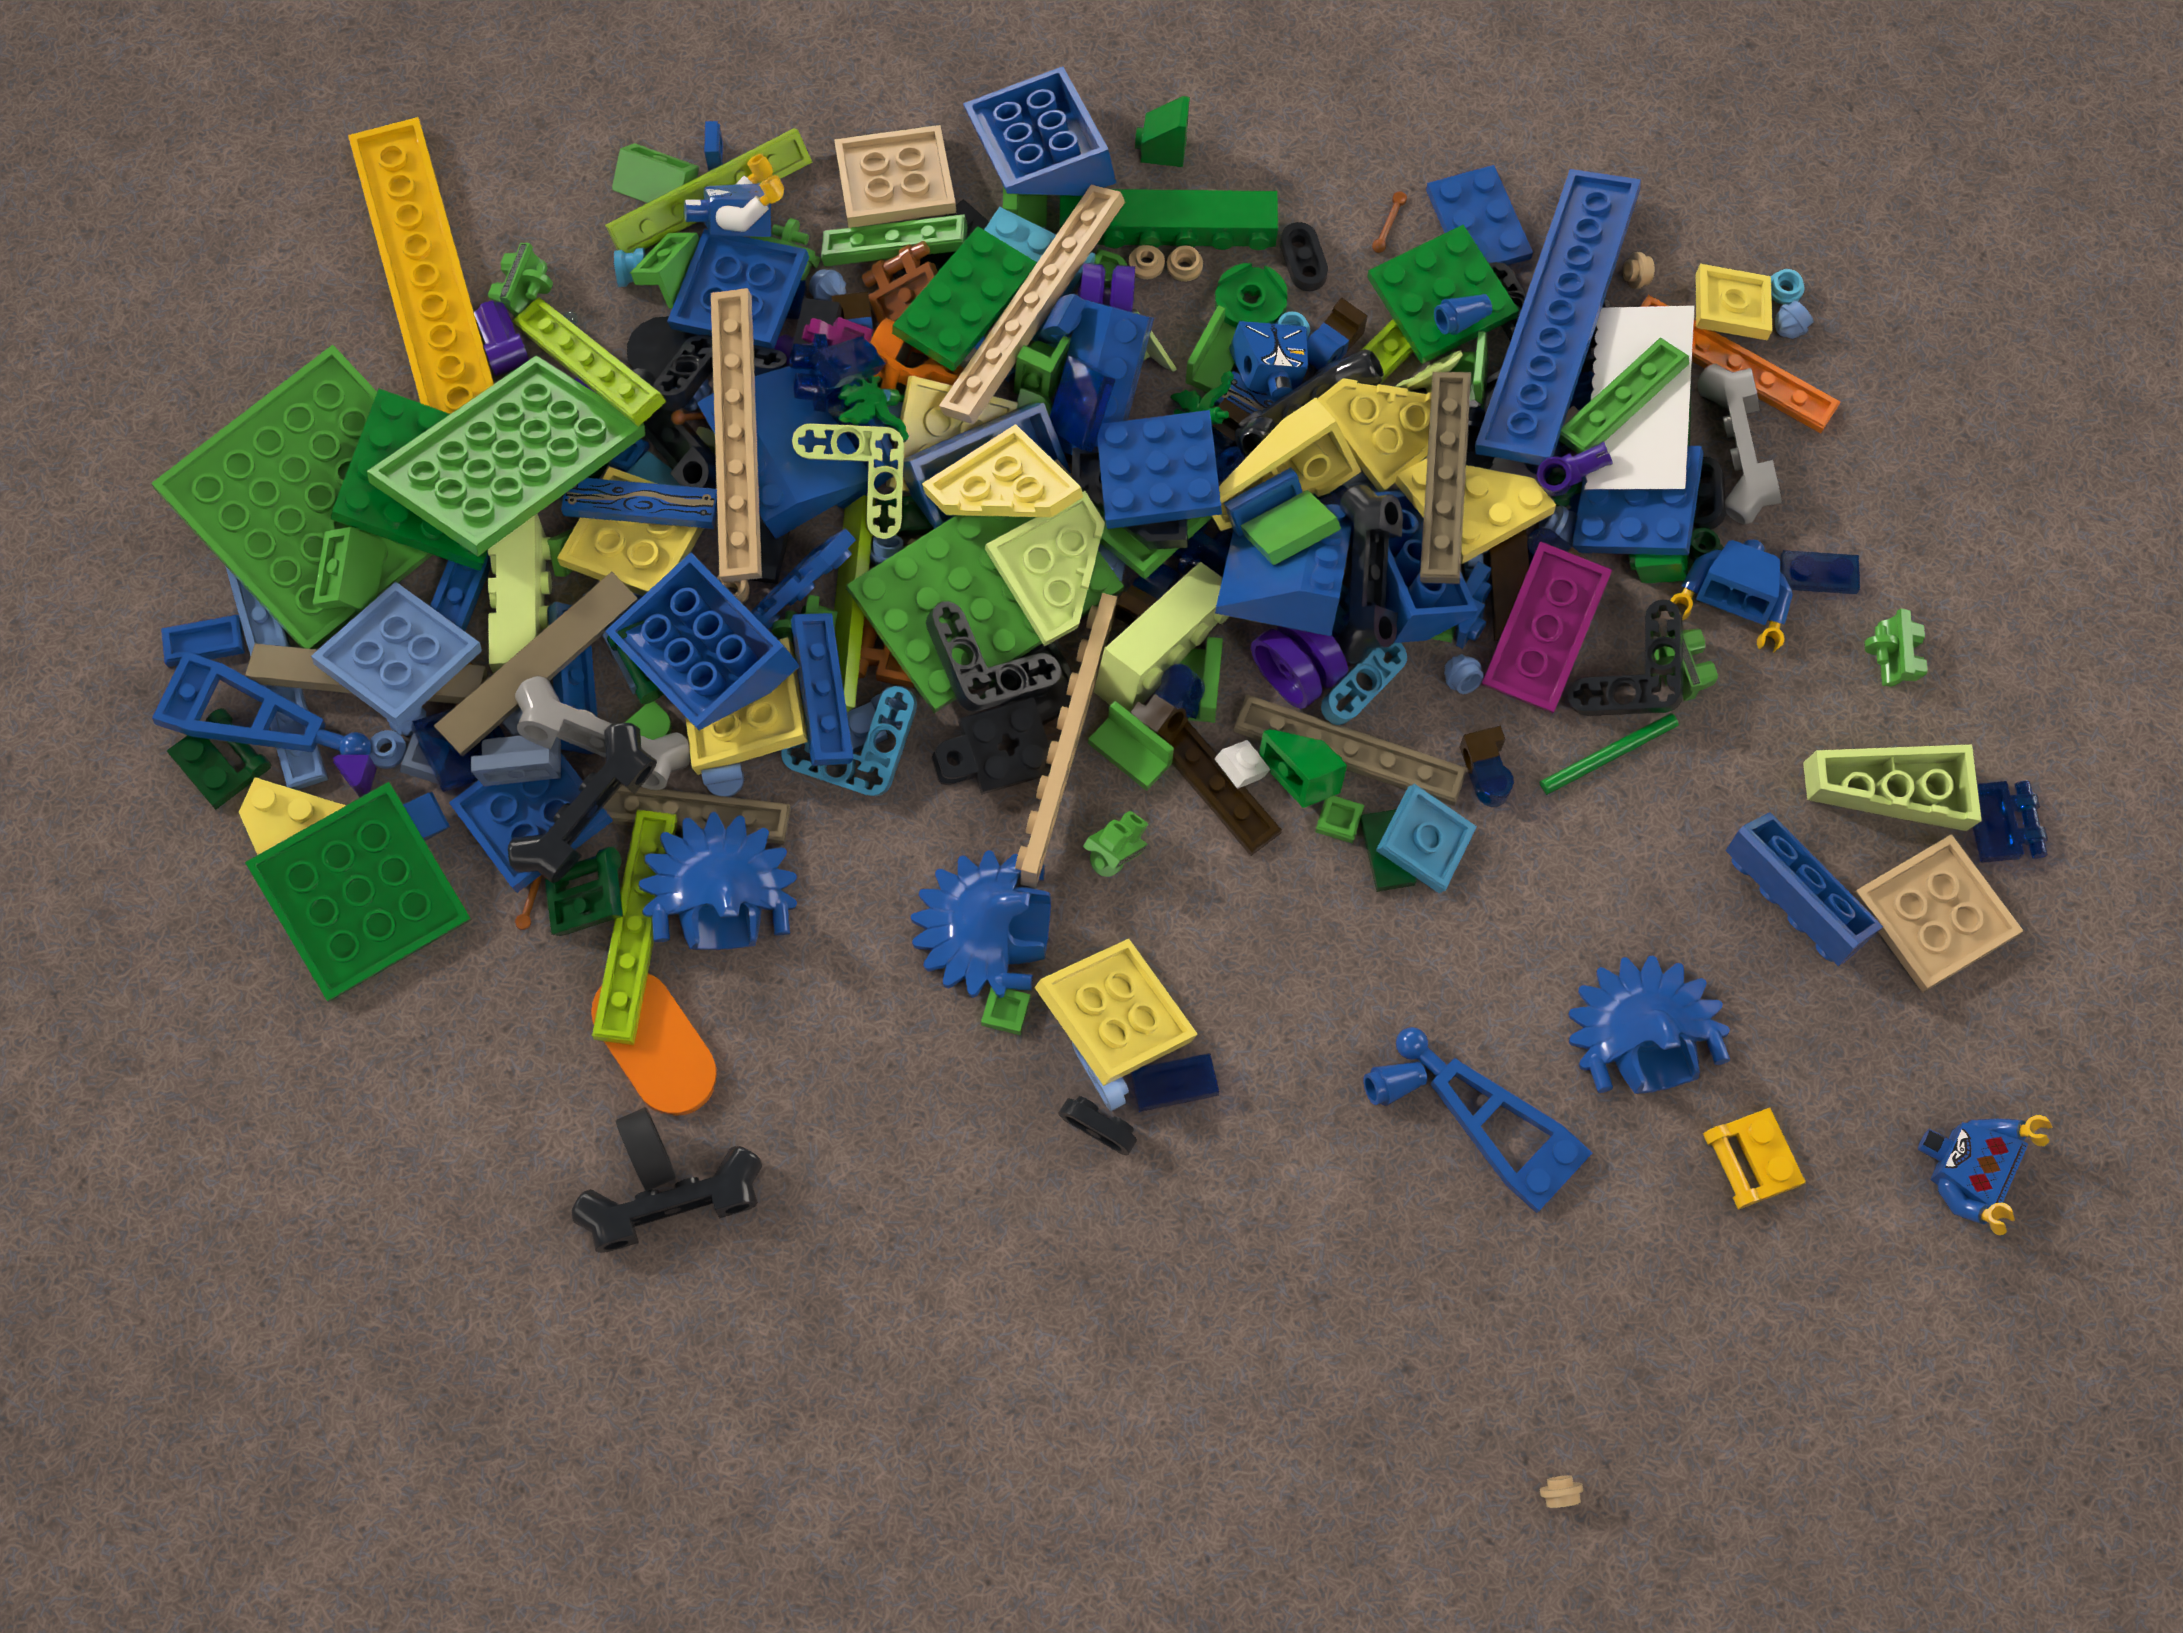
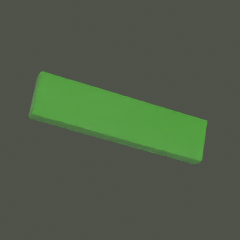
(886, 240)
(1624, 396)

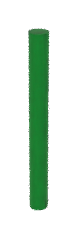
(1609, 753)

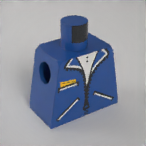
(1270, 356)

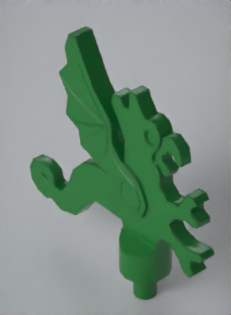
(872, 402)
(1193, 402)

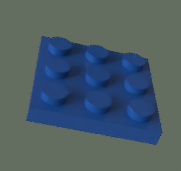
(735, 263)
(1158, 469)
(1639, 518)
(519, 810)

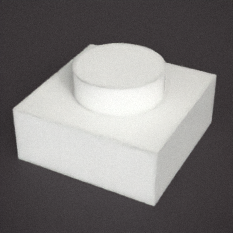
(1242, 764)

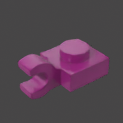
(839, 332)

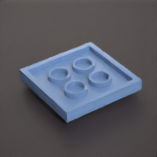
(396, 653)

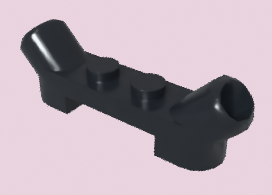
(1256, 427)
(680, 445)
(1374, 523)
(552, 852)
(615, 1223)

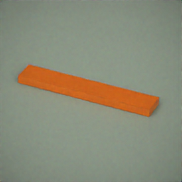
(1772, 383)

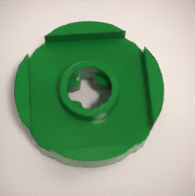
(1255, 281)

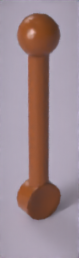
(1399, 199)
(679, 417)
(523, 920)

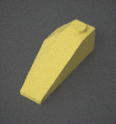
(1305, 442)

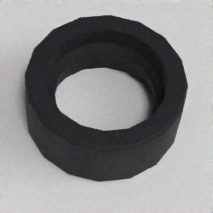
(645, 1149)

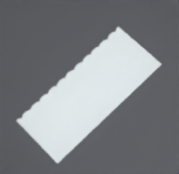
(1653, 443)

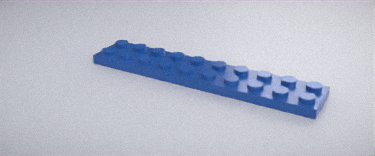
(1558, 318)

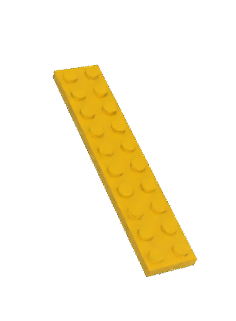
(421, 265)

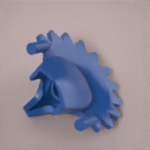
(717, 885)
(983, 925)
(1647, 1027)

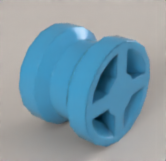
(625, 263)

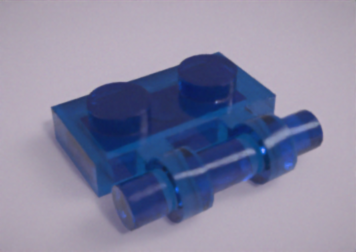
(1998, 832)

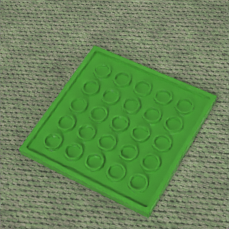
(268, 492)

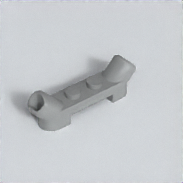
(1759, 481)
(548, 718)

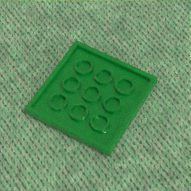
(359, 504)
(358, 891)

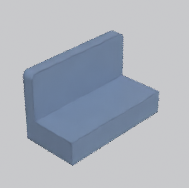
(516, 761)

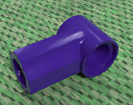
(502, 345)

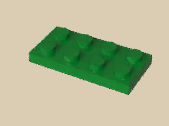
(964, 299)

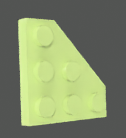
(1051, 566)

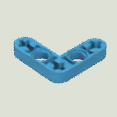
(1373, 666)
(870, 756)

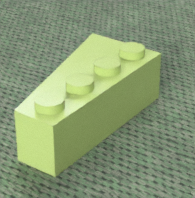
(518, 591)
(1159, 638)
(1899, 782)

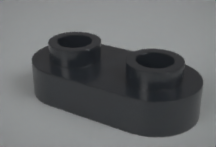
(1304, 259)
(1710, 495)
(1085, 1117)

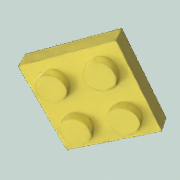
(1733, 302)

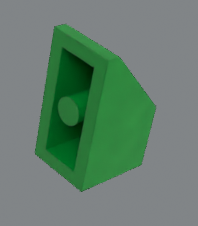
(1164, 134)
(1303, 766)

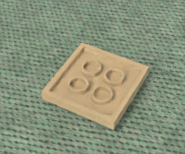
(895, 176)
(1938, 913)

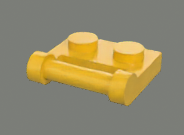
(1765, 1152)

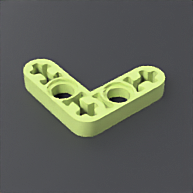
(865, 453)

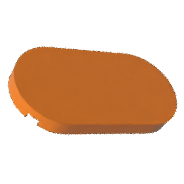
(669, 1058)

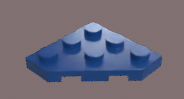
(800, 579)

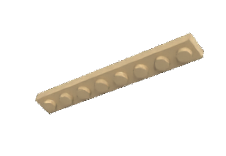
(1031, 304)
(735, 436)
(1062, 753)

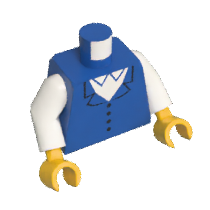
(741, 207)

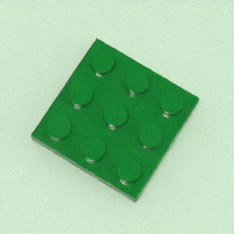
(1434, 272)

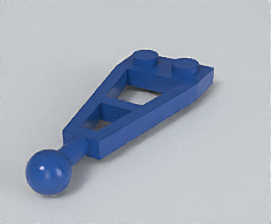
(194, 686)
(1546, 1168)

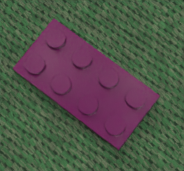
(1546, 627)

